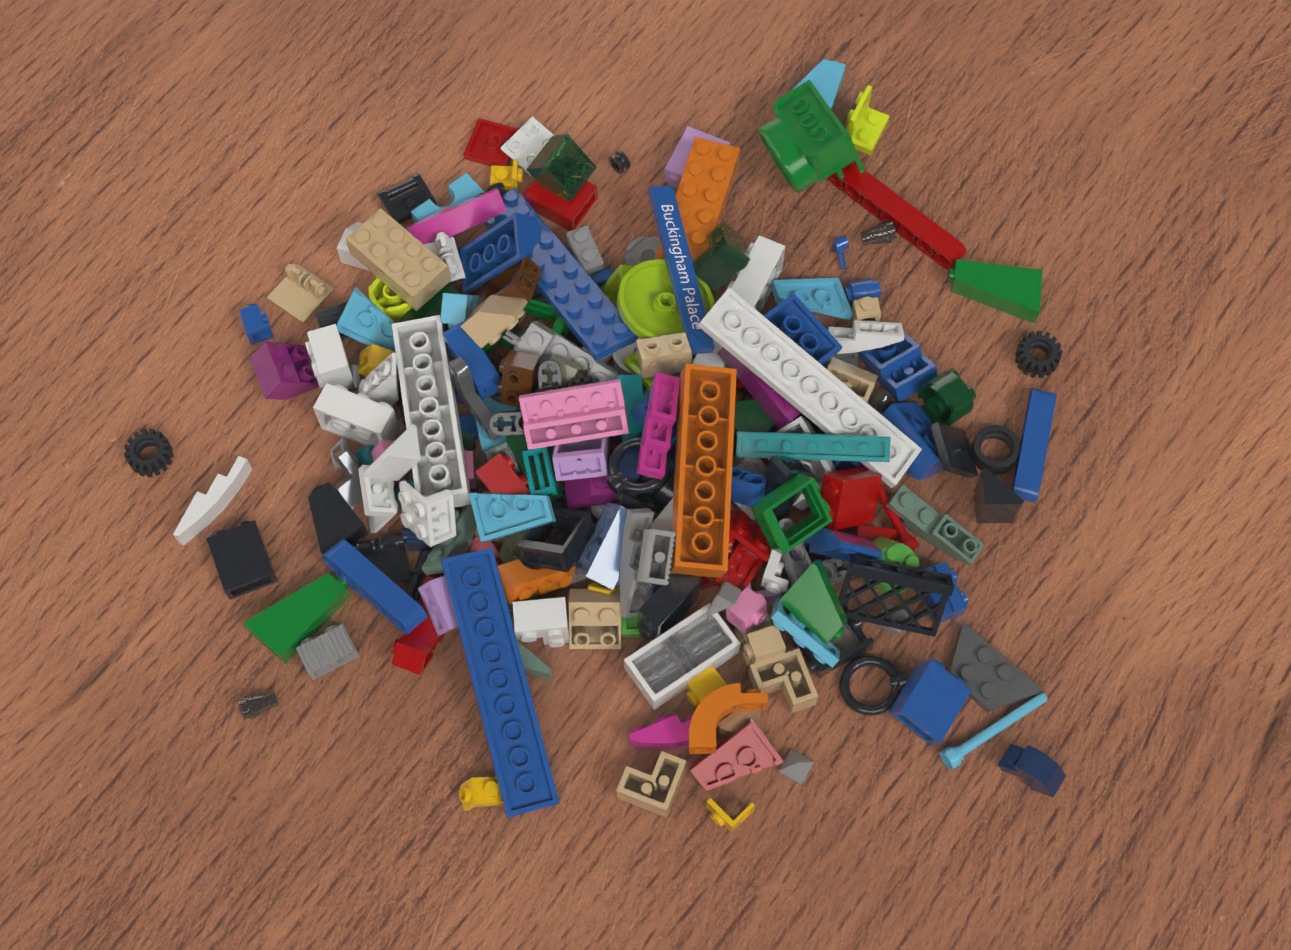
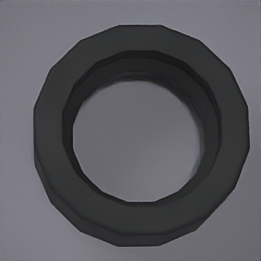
(1003, 434)

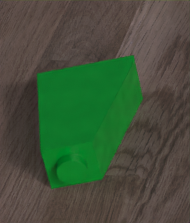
(816, 603)

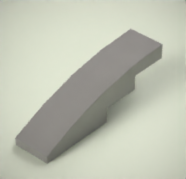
(633, 593)

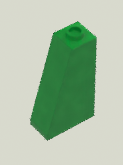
(999, 286)
(298, 616)

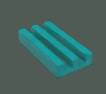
(543, 489)

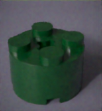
(946, 398)

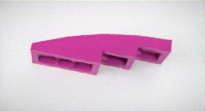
(459, 217)
(658, 425)

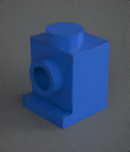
(256, 324)

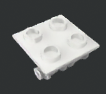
(527, 143)
(447, 251)

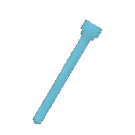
(954, 755)

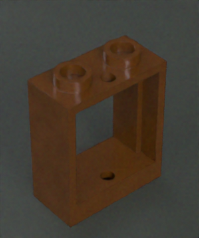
(515, 281)

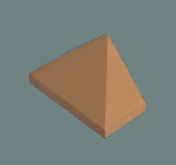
(737, 720)

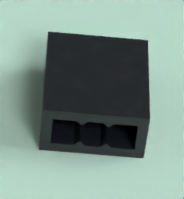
(241, 559)

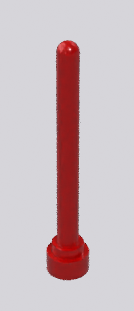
(895, 520)

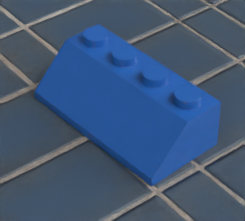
(498, 249)

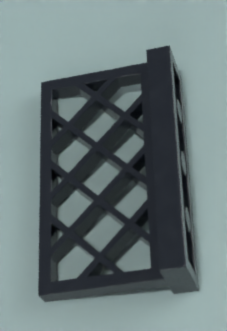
(904, 577)

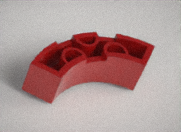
(413, 650)

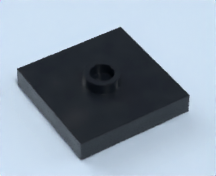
(954, 450)

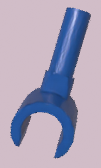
(839, 245)

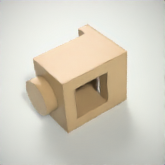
(866, 308)

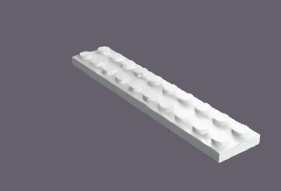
(804, 381)

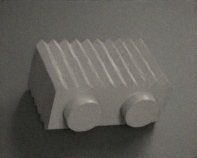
(584, 250)
(656, 557)
(327, 651)

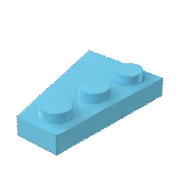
(817, 294)
(366, 322)
(509, 514)
(802, 635)

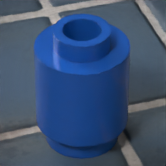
(861, 289)

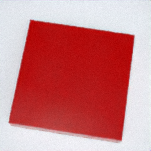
(486, 143)

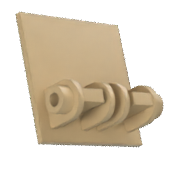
(300, 292)

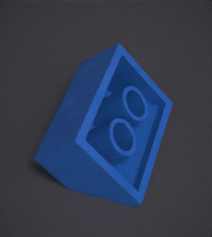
(804, 329)
(916, 426)

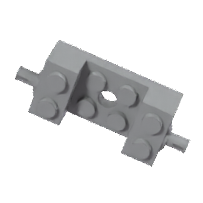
(545, 343)

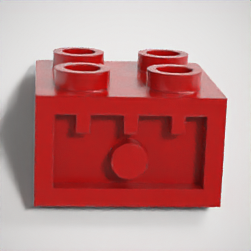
(748, 534)
(741, 568)

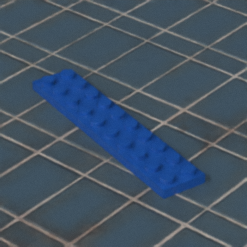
(570, 288)
(499, 682)

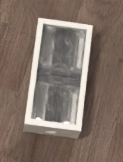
(680, 655)

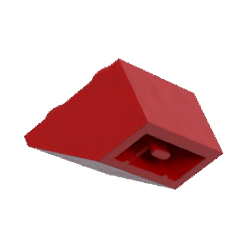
(499, 476)

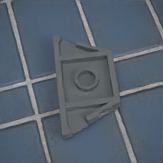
(988, 673)

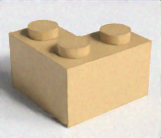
(761, 642)
(788, 674)
(655, 791)

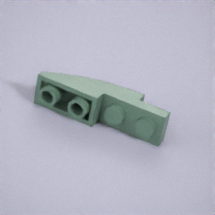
(934, 528)
(454, 546)

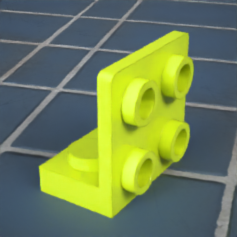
(865, 124)

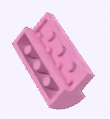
(574, 414)

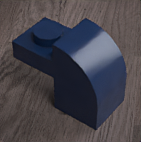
(1034, 767)

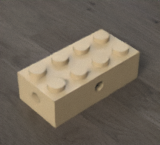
(398, 259)

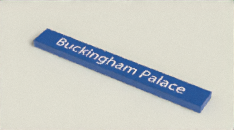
(680, 267)

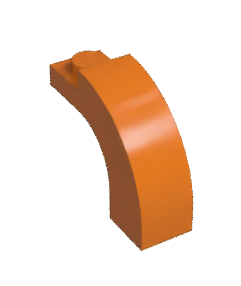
(714, 708)

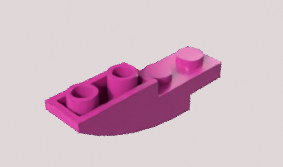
(665, 734)

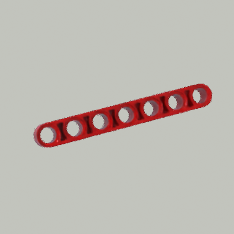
(907, 220)

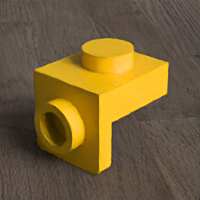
(479, 792)

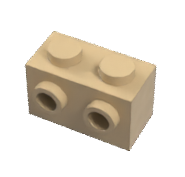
(663, 354)

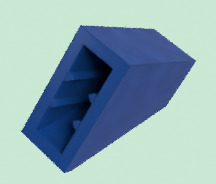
(483, 372)

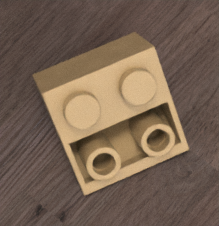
(493, 318)
(855, 378)
(594, 619)

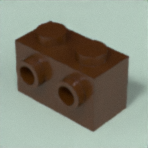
(518, 376)

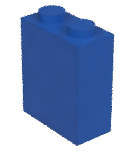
(930, 701)

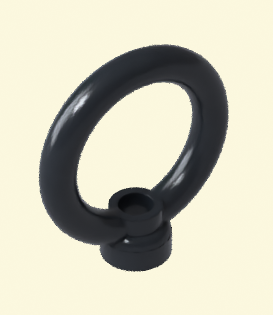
(618, 481)
(897, 681)

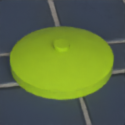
(649, 303)

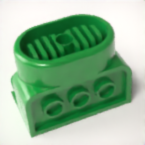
(807, 139)

